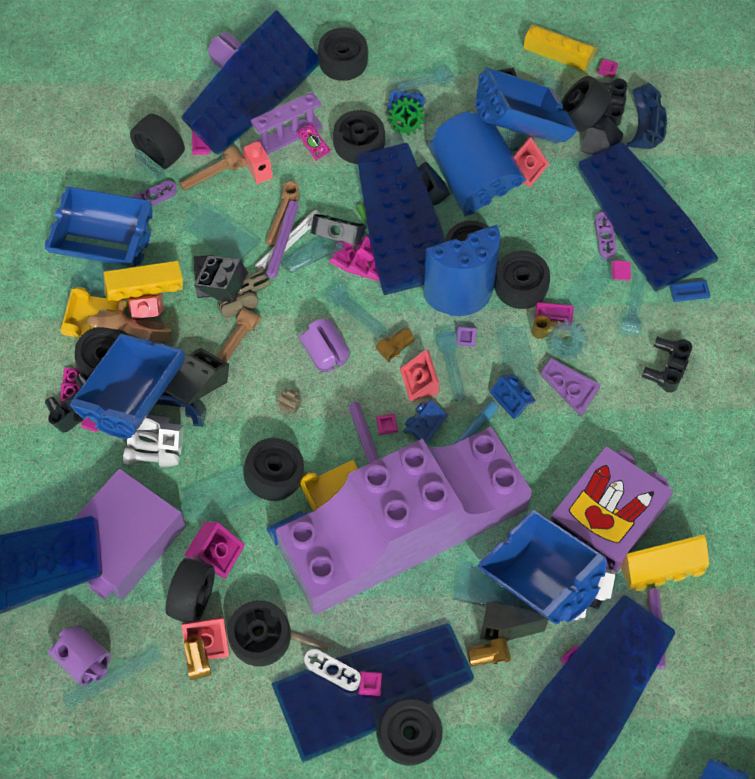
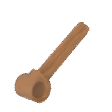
(231, 159)
(286, 198)
(246, 322)

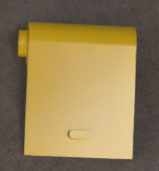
(79, 308)
(324, 487)

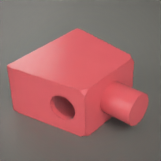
(256, 156)
(145, 306)

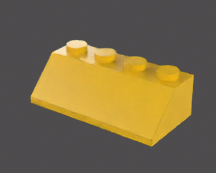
(559, 47)
(143, 281)
(666, 563)

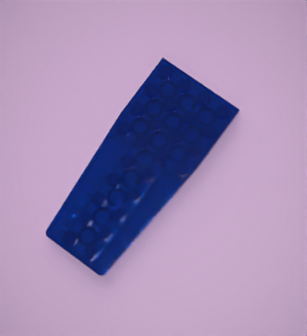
(251, 83)
(398, 216)
(645, 217)
(48, 560)
(412, 667)
(594, 693)

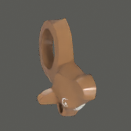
(137, 327)

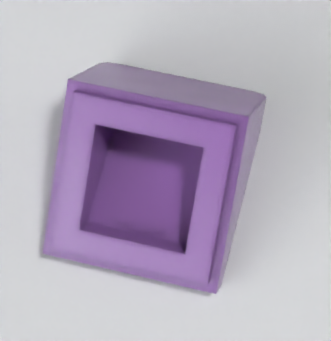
(466, 336)

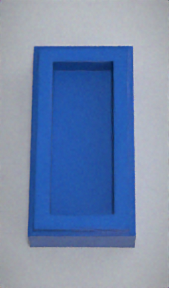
(690, 291)

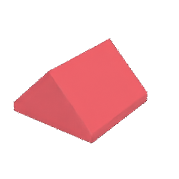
(530, 161)
(420, 377)
(213, 636)

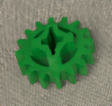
(414, 116)

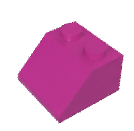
(215, 547)

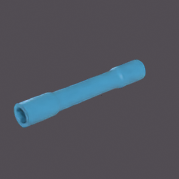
(488, 411)

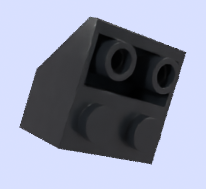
(221, 278)

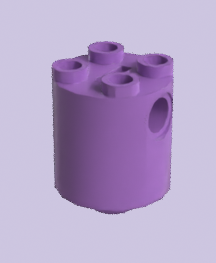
(80, 655)

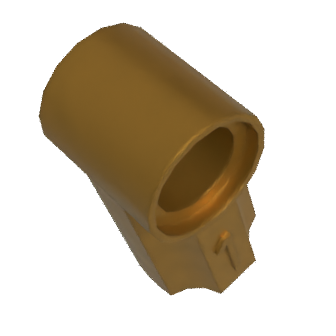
(545, 323)
(394, 345)
(493, 652)
(197, 661)

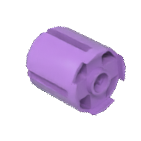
(223, 47)
(325, 345)

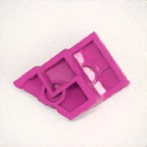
(356, 260)

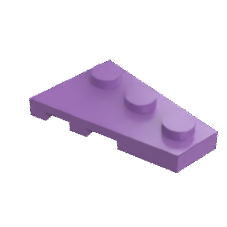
(570, 385)

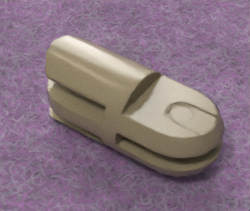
(250, 283)
(245, 300)

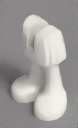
(165, 457)

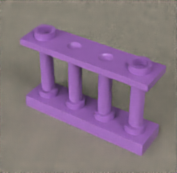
(282, 114)

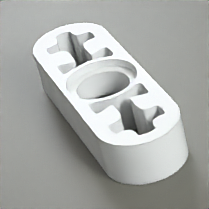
(316, 667)

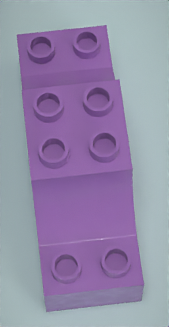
(401, 515)

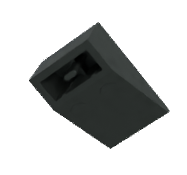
(198, 376)
(510, 622)

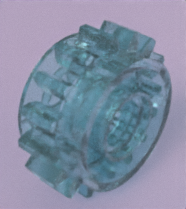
(567, 349)

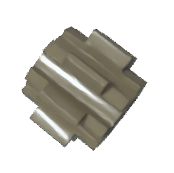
(289, 401)

